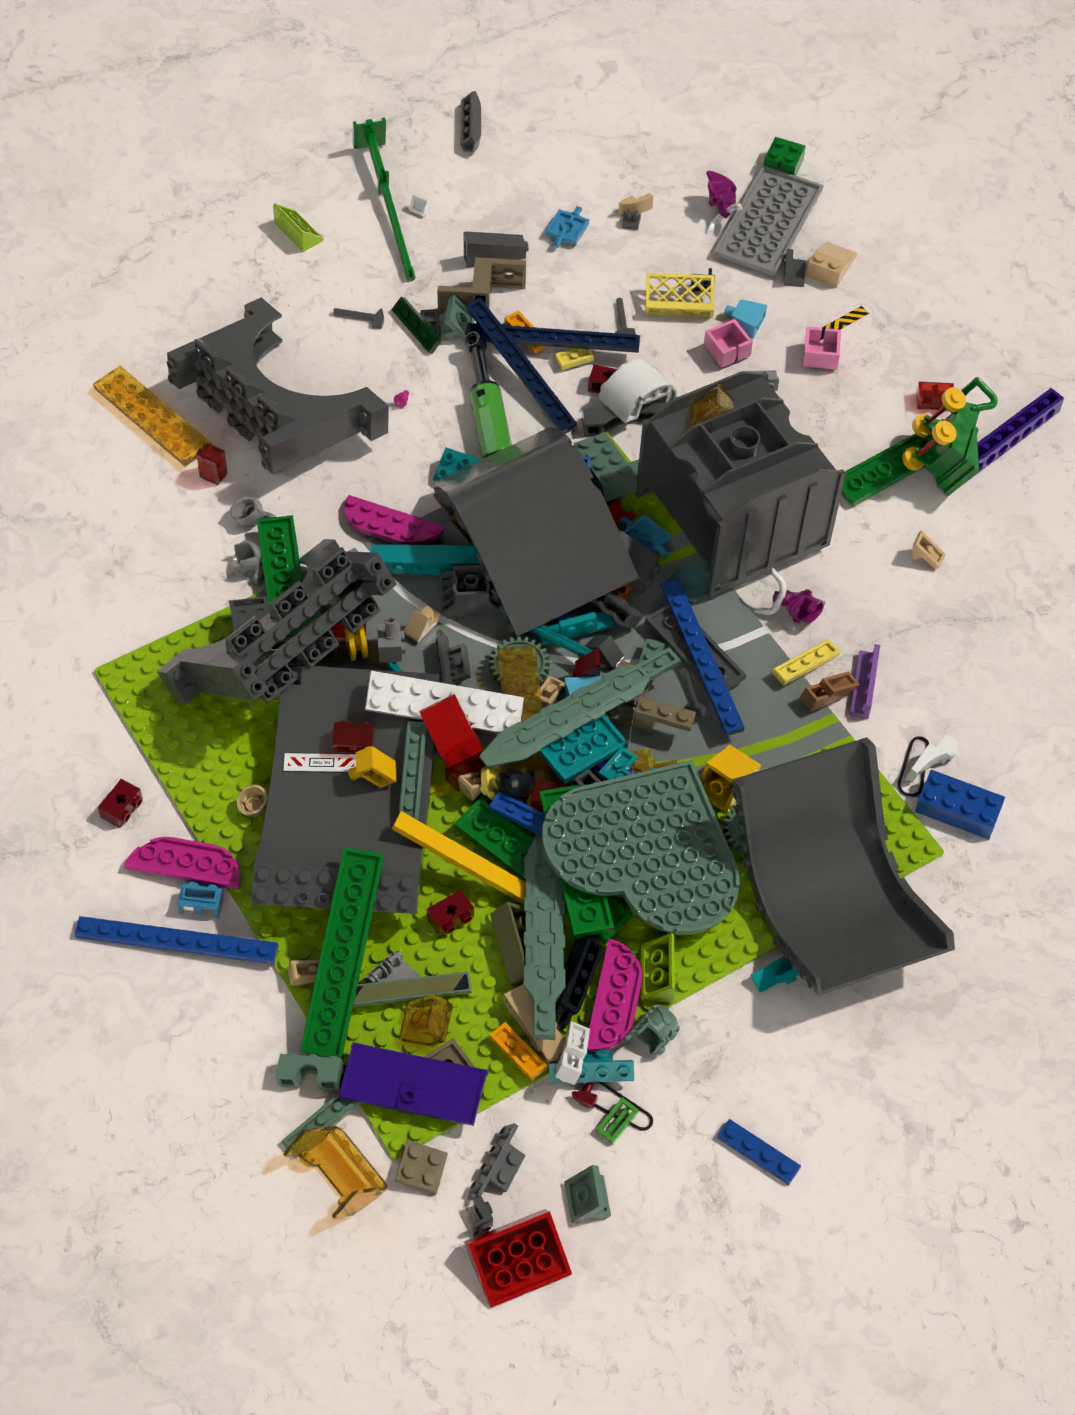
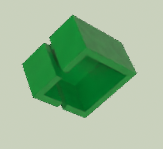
(787, 153)

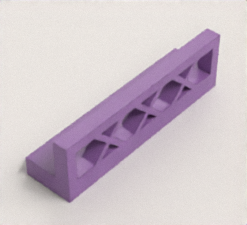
(866, 677)

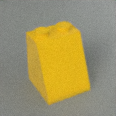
(720, 772)

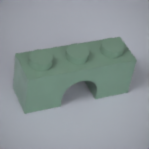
(294, 1067)

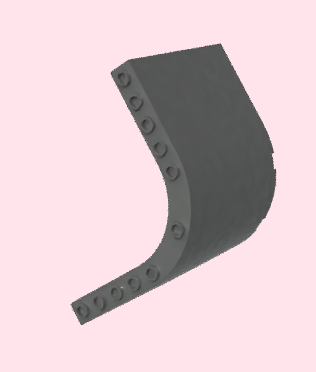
(538, 529)
(825, 873)

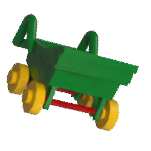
(953, 446)

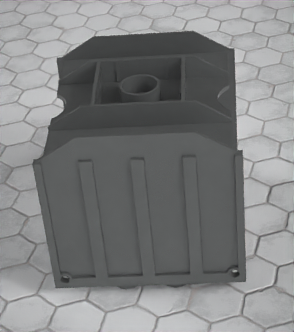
(740, 482)

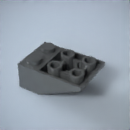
(244, 609)

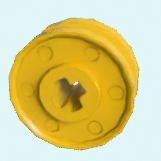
(356, 642)

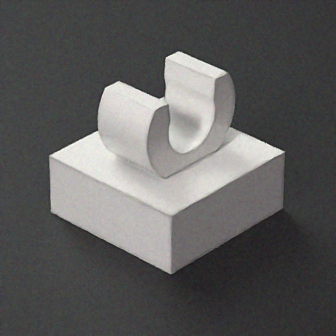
(419, 205)

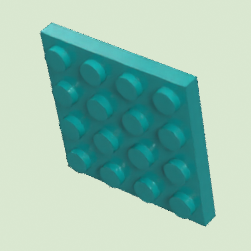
(583, 748)

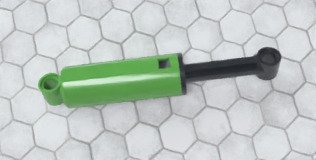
(486, 401)

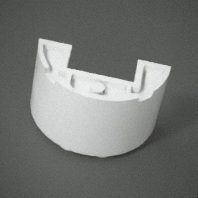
(634, 386)

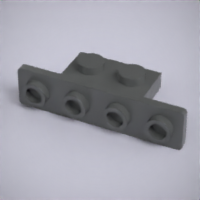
(453, 660)
(500, 1166)

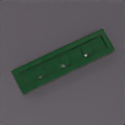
(416, 325)

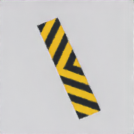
(845, 320)

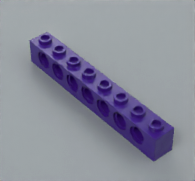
(1018, 427)

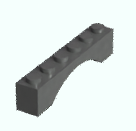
(603, 418)

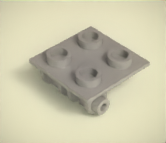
(391, 969)

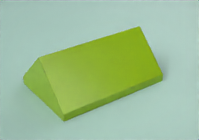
(296, 227)
(658, 969)

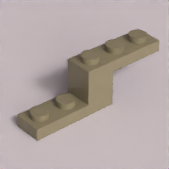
(649, 712)

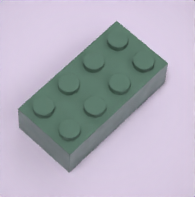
(608, 467)

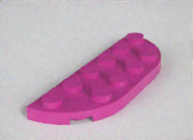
(389, 523)
(186, 861)
(615, 998)

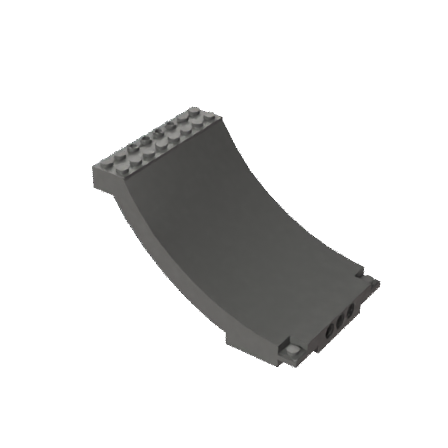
(322, 811)

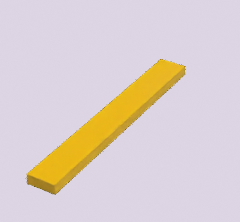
(460, 856)

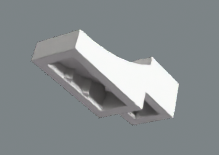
(934, 755)
(573, 1053)

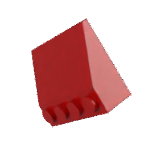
(518, 1257)

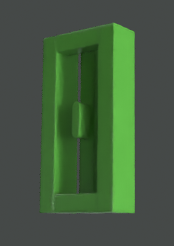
(606, 1134)

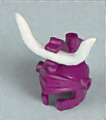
(722, 195)
(800, 605)

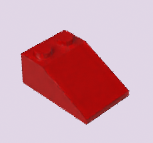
(451, 730)

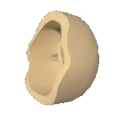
(254, 805)

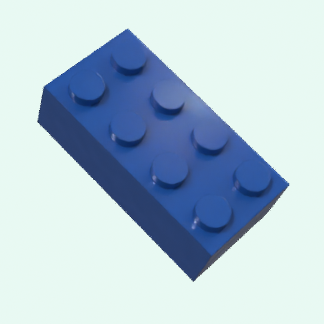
(960, 804)

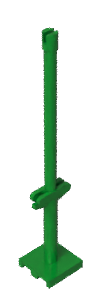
(373, 135)

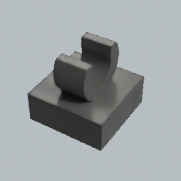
(631, 220)

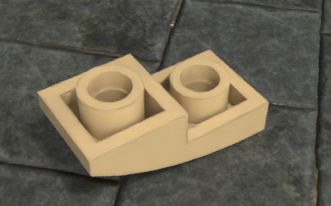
(641, 204)

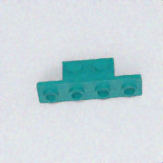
(581, 625)
(776, 972)
(600, 1068)

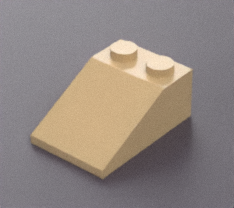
(830, 264)

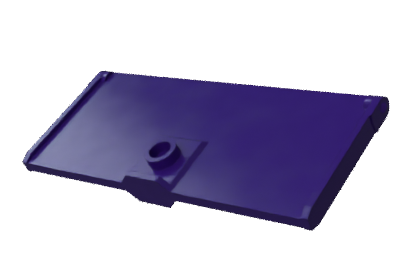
(413, 1084)

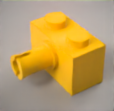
(374, 767)

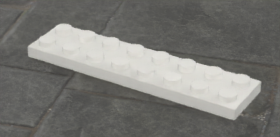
(408, 695)

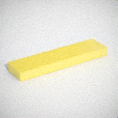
(806, 662)

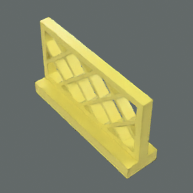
(680, 308)

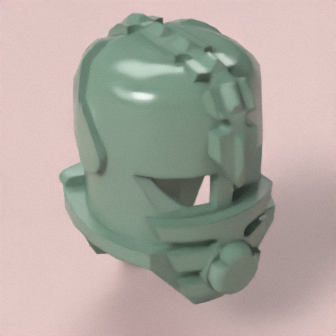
(656, 1029)

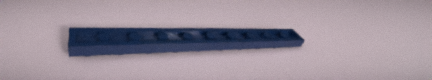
(567, 338)
(521, 366)

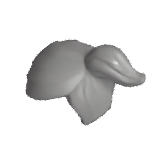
(247, 511)
(248, 560)

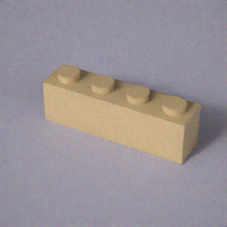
(521, 1008)

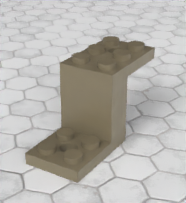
(487, 274)

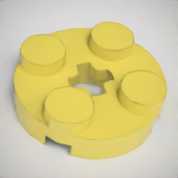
(488, 780)

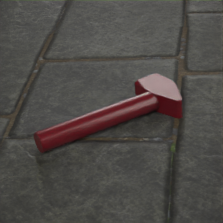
(585, 1097)

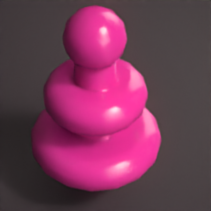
(401, 398)

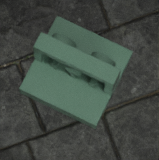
(455, 319)
(587, 1195)

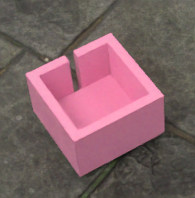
(728, 343)
(821, 354)

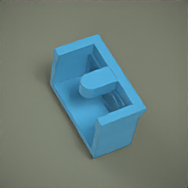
(199, 904)

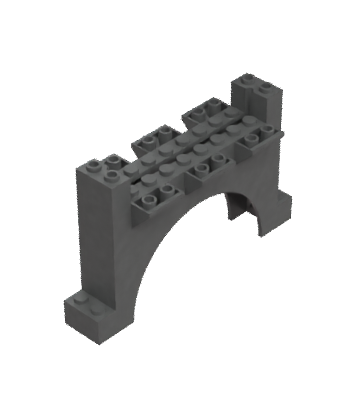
(287, 422)
(336, 584)

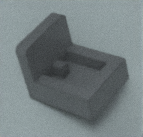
(484, 1213)

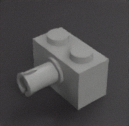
(390, 641)

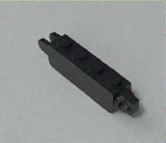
(578, 977)

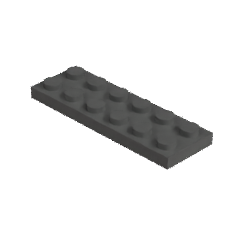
(666, 628)

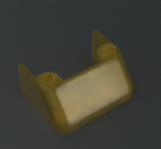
(341, 1164)

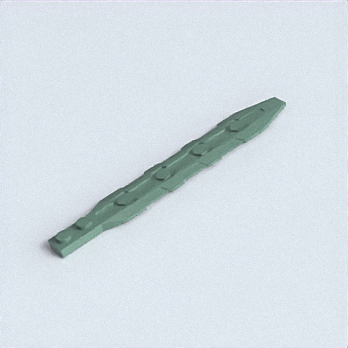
(574, 711)
(543, 940)

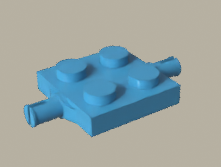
(567, 227)
(647, 533)

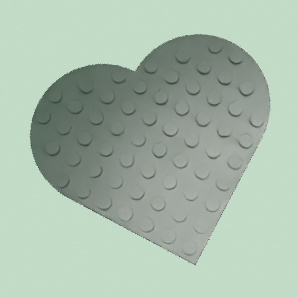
(651, 842)

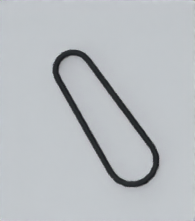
(904, 766)
(638, 1107)

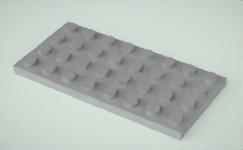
(769, 221)

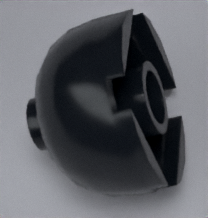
(515, 783)

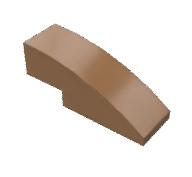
(828, 690)

